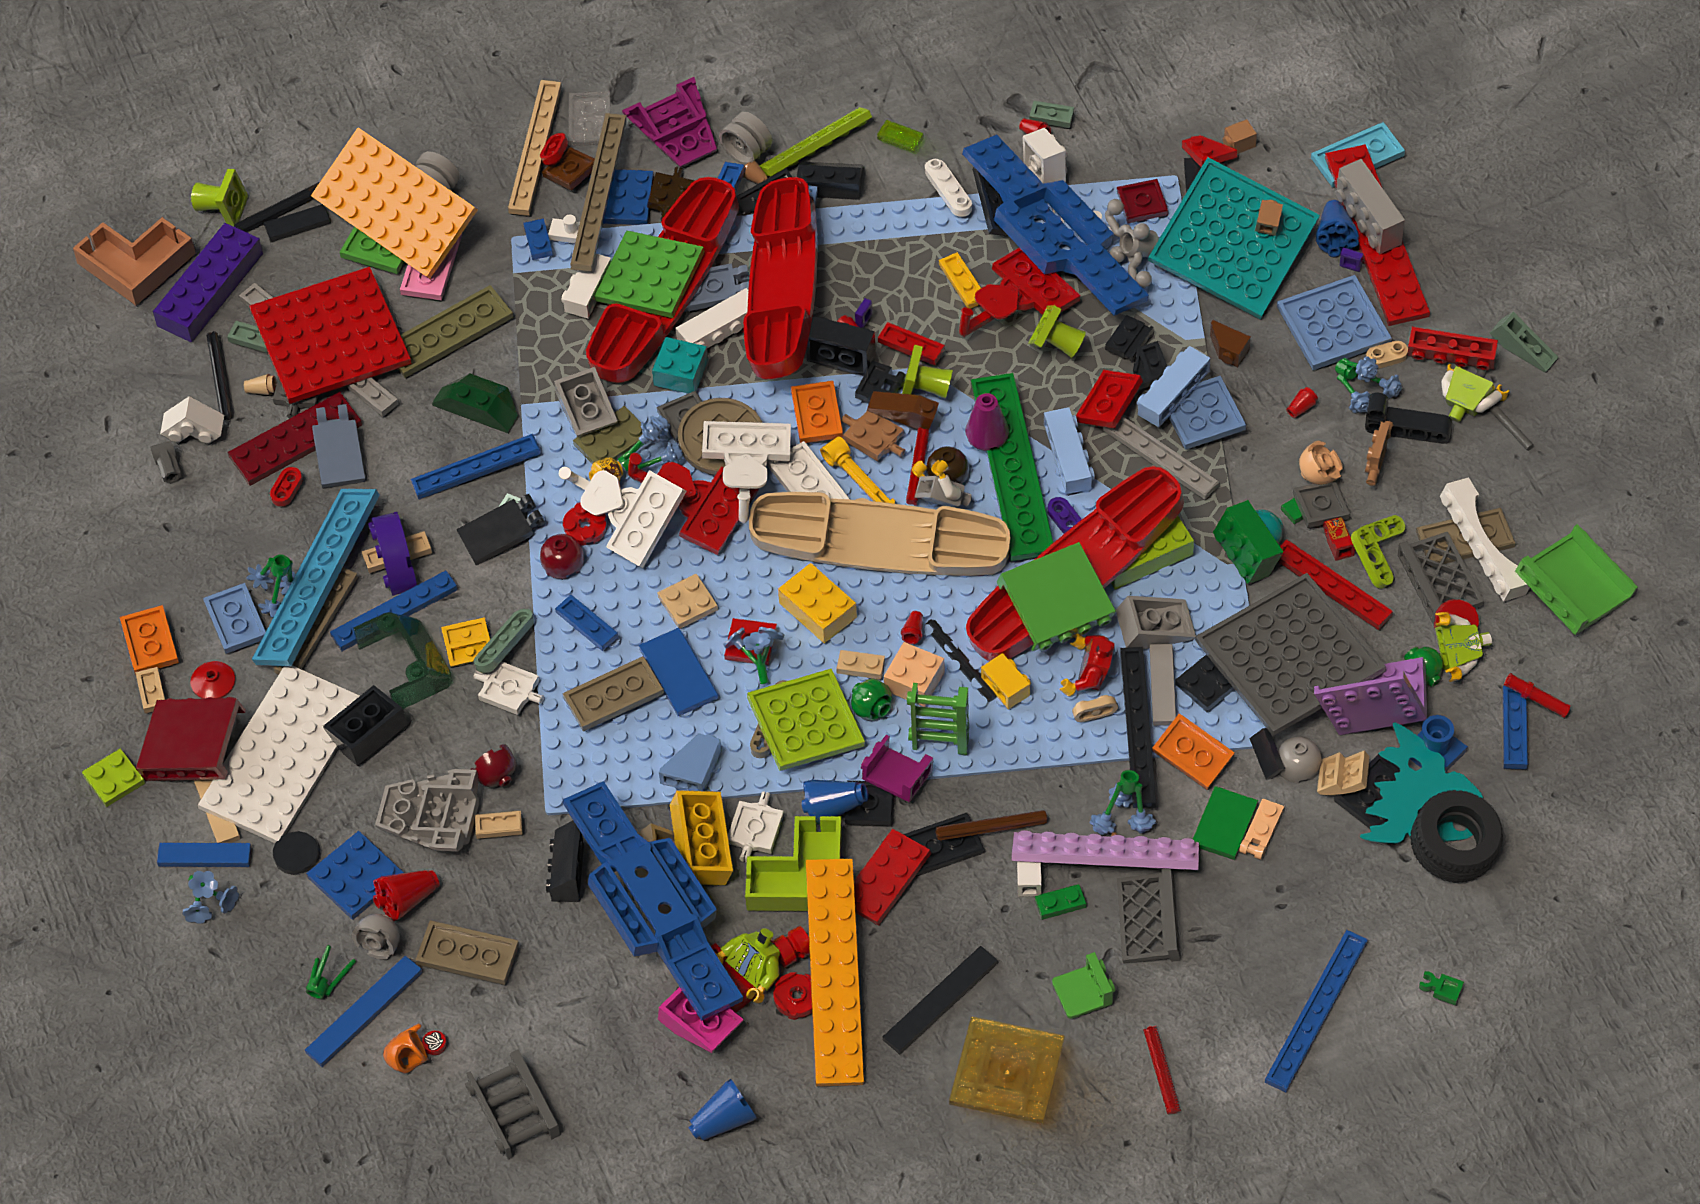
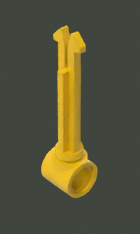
(838, 454)

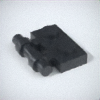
(876, 378)

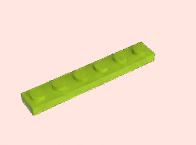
(819, 139)

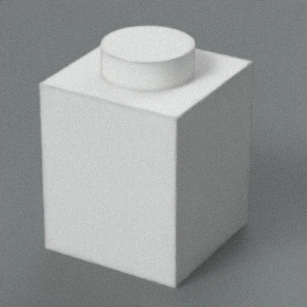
(1029, 878)

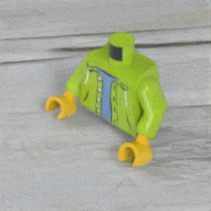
(754, 959)

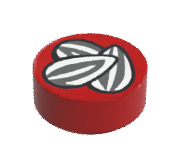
(434, 1042)

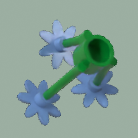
(280, 566)

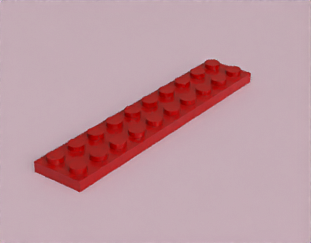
(1390, 271)

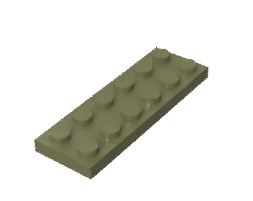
(454, 328)

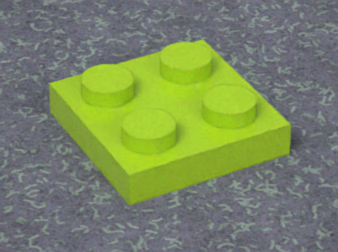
(113, 777)

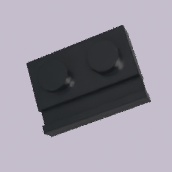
(1128, 337)

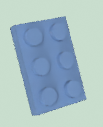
(235, 618)

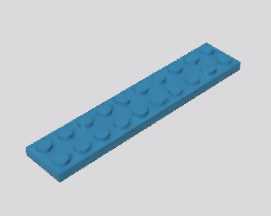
(315, 577)

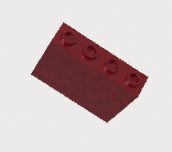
(188, 739)

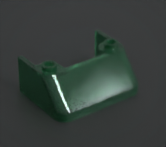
(425, 675)

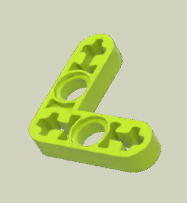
(1371, 540)

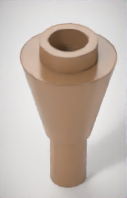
(754, 172)

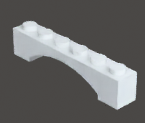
(1460, 501)

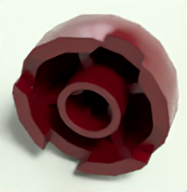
(561, 556)
(496, 767)

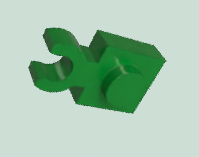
(1445, 988)

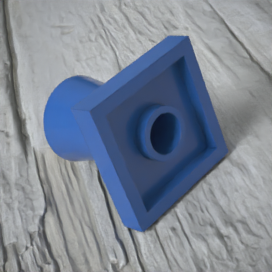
(1438, 737)

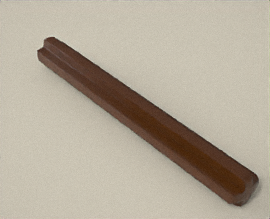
(991, 825)

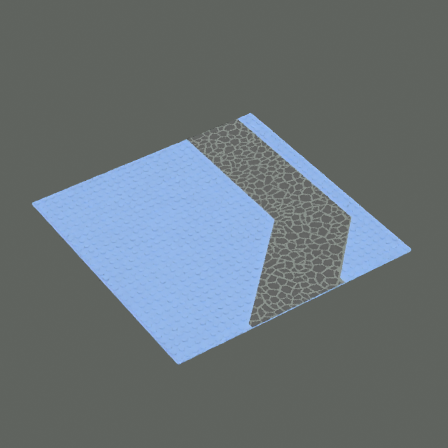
(892, 259)

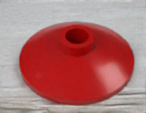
(214, 687)

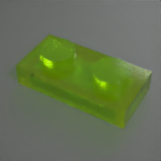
(900, 136)

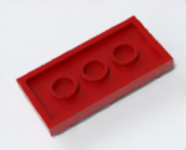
(887, 875)

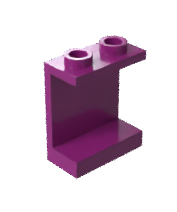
(895, 771)

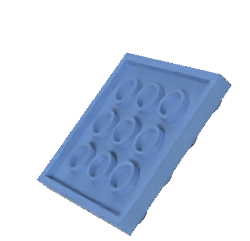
(1333, 322)

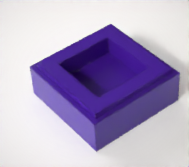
(1351, 259)
(863, 313)

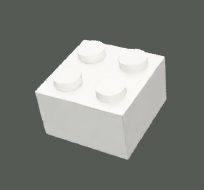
(1044, 156)

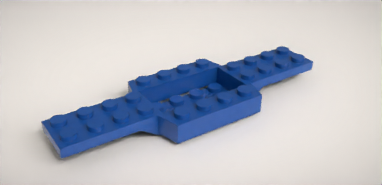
(1025, 200)
(669, 881)

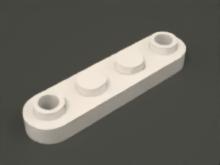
(948, 187)

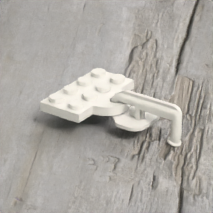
(746, 452)
(639, 517)

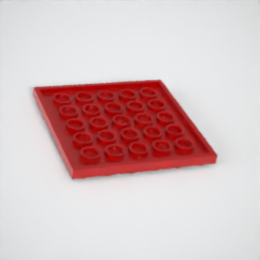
(330, 335)

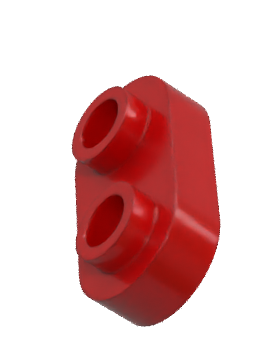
(554, 149)
(284, 488)

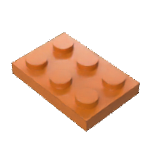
(816, 411)
(149, 639)
(1193, 751)

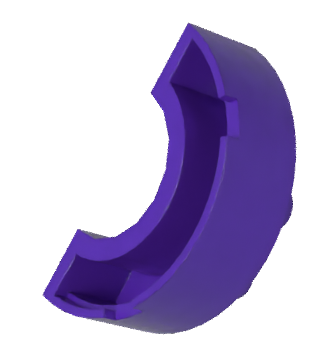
(394, 551)

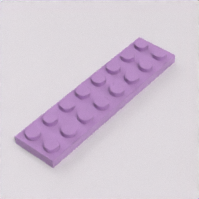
(1104, 850)

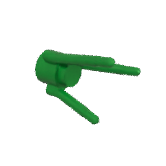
(318, 984)

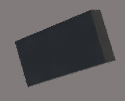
(1267, 753)

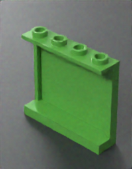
(1577, 580)
(1057, 596)

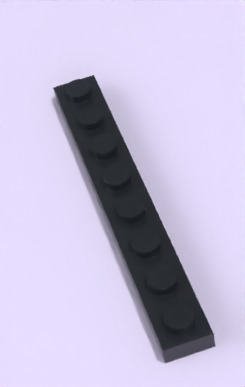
(1138, 722)

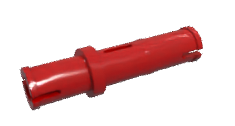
(1537, 695)

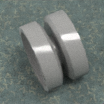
(745, 138)
(439, 169)

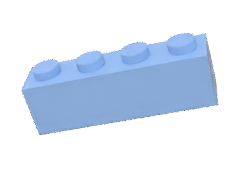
(1173, 386)
(1068, 450)

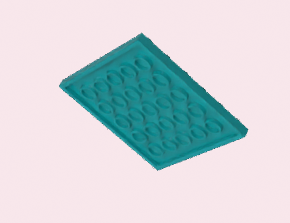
(1216, 242)

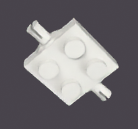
(508, 687)
(755, 826)

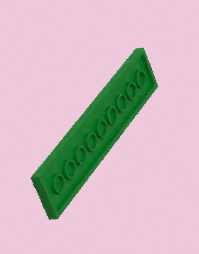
(1015, 473)

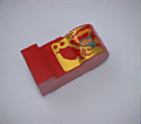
(1338, 538)

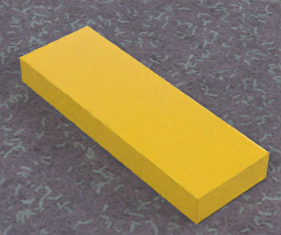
(960, 278)

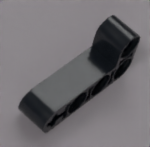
(1407, 423)

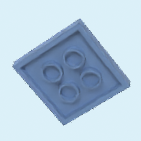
(1207, 414)

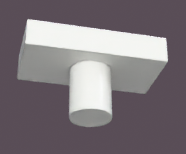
(564, 230)

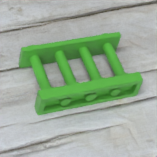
(959, 714)

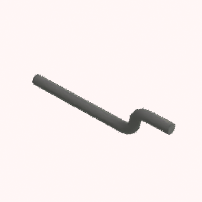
(1510, 426)

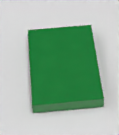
(1225, 822)

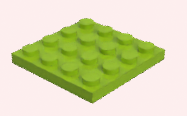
(805, 719)

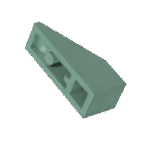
(1523, 342)

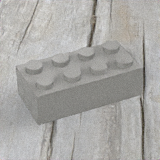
(1370, 206)

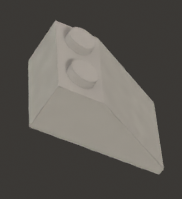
(585, 402)
(1154, 621)

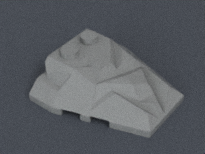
(432, 811)

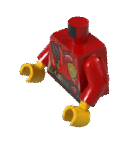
(1094, 663)

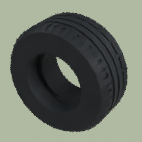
(1474, 815)

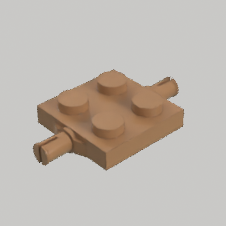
(873, 435)
(1377, 452)

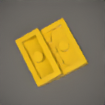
(465, 640)

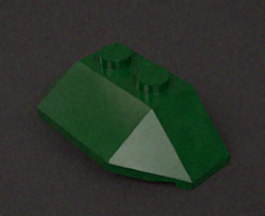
(479, 401)

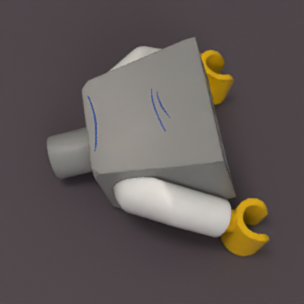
(939, 489)

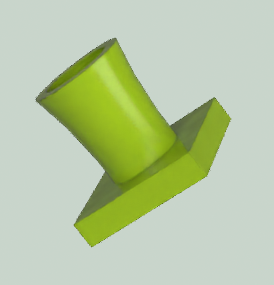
(228, 197)
(1057, 333)
(926, 378)

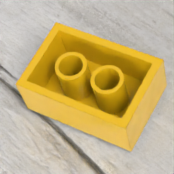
(817, 603)

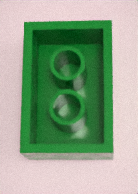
(1247, 542)

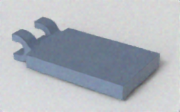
(719, 285)
(337, 449)

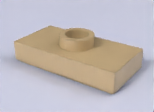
(498, 824)

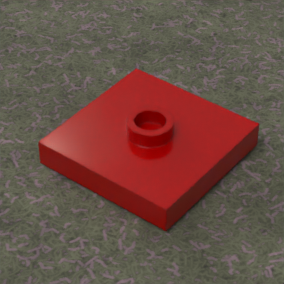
(733, 653)

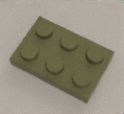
(611, 440)

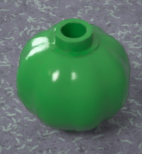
(1433, 663)
(871, 696)

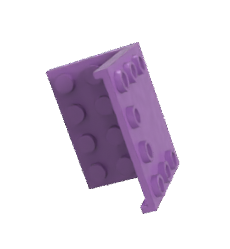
(1378, 703)

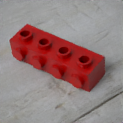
(1452, 348)

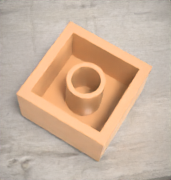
(914, 666)

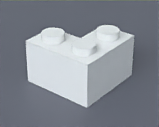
(192, 419)

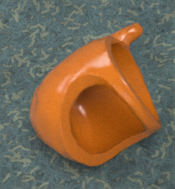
(406, 1045)

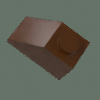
(1229, 343)

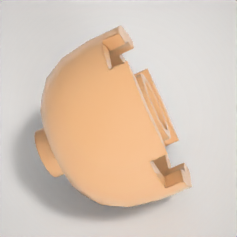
(1319, 464)

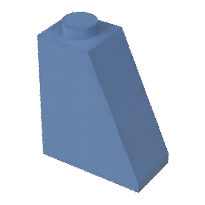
(693, 764)

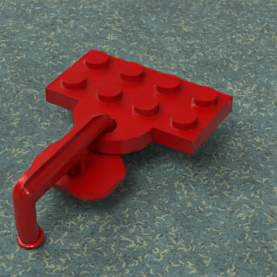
(1021, 289)
(709, 506)

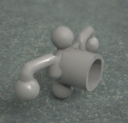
(1133, 242)

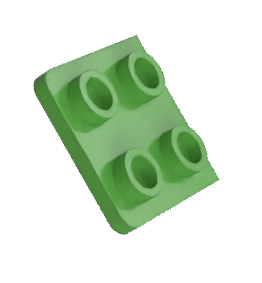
(1084, 988)

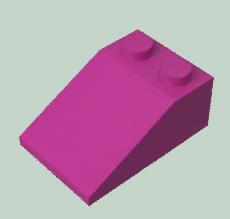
(683, 1021)

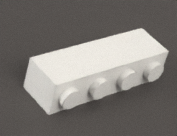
(716, 322)

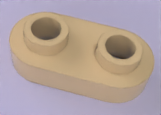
(1387, 353)
(1094, 709)

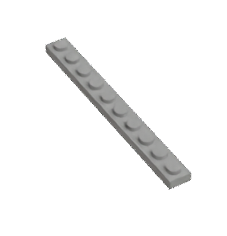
(367, 389)

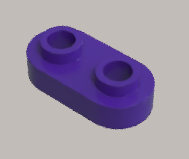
(1066, 517)

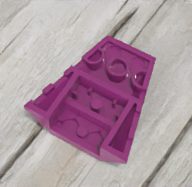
(676, 124)

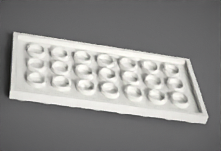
(278, 755)

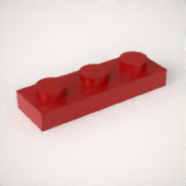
(904, 341)

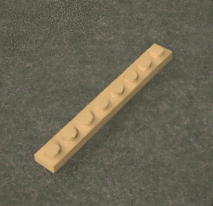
(536, 137)

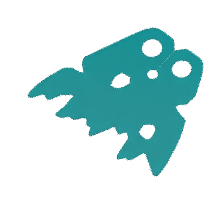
(1413, 789)

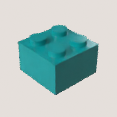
(680, 365)

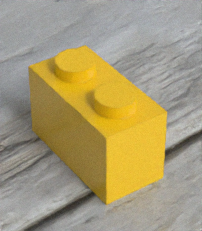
(1006, 680)

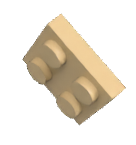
(687, 601)

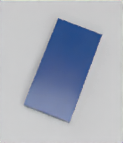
(678, 671)

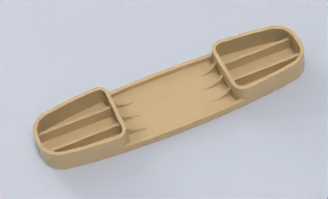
(879, 534)

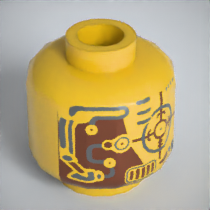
(609, 465)

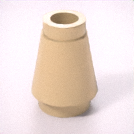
(261, 385)

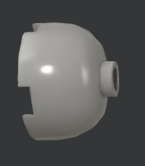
(1300, 758)
(377, 935)

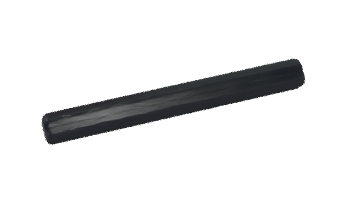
(276, 209)
(219, 374)
(956, 654)

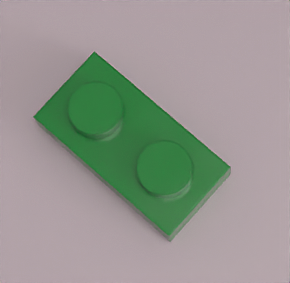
(1060, 902)

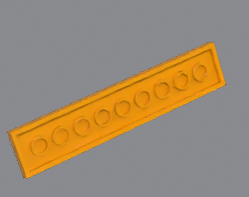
(834, 972)

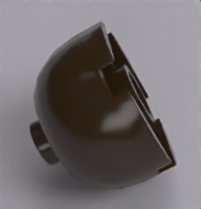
(957, 462)

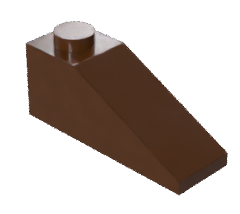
(904, 408)

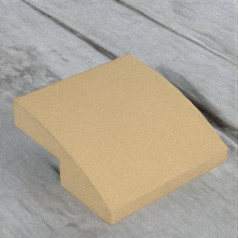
(1343, 774)

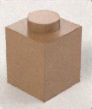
(1240, 136)
(1268, 217)

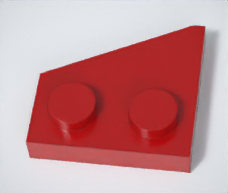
(1202, 147)

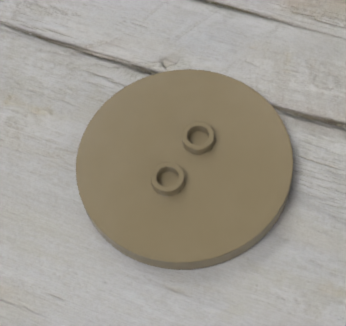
(691, 428)

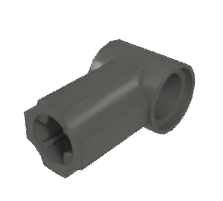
(165, 458)

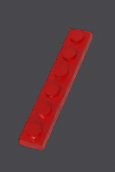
(1335, 585)

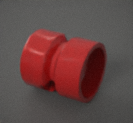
(792, 946)

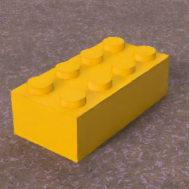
(702, 835)

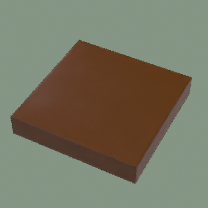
(571, 169)

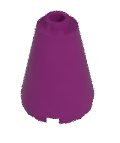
(987, 424)

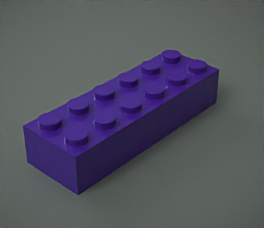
(208, 282)

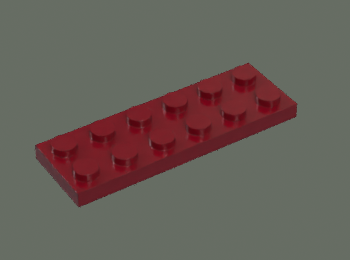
(285, 442)

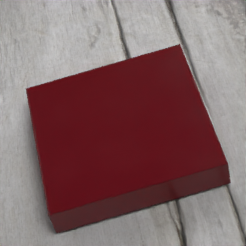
(1142, 201)

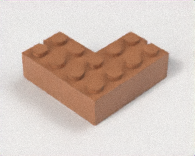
(137, 266)

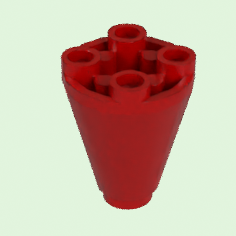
(403, 891)

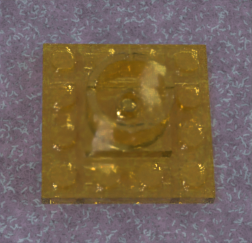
(1007, 1070)

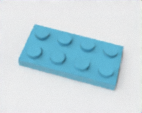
(1379, 141)

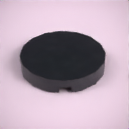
(295, 852)

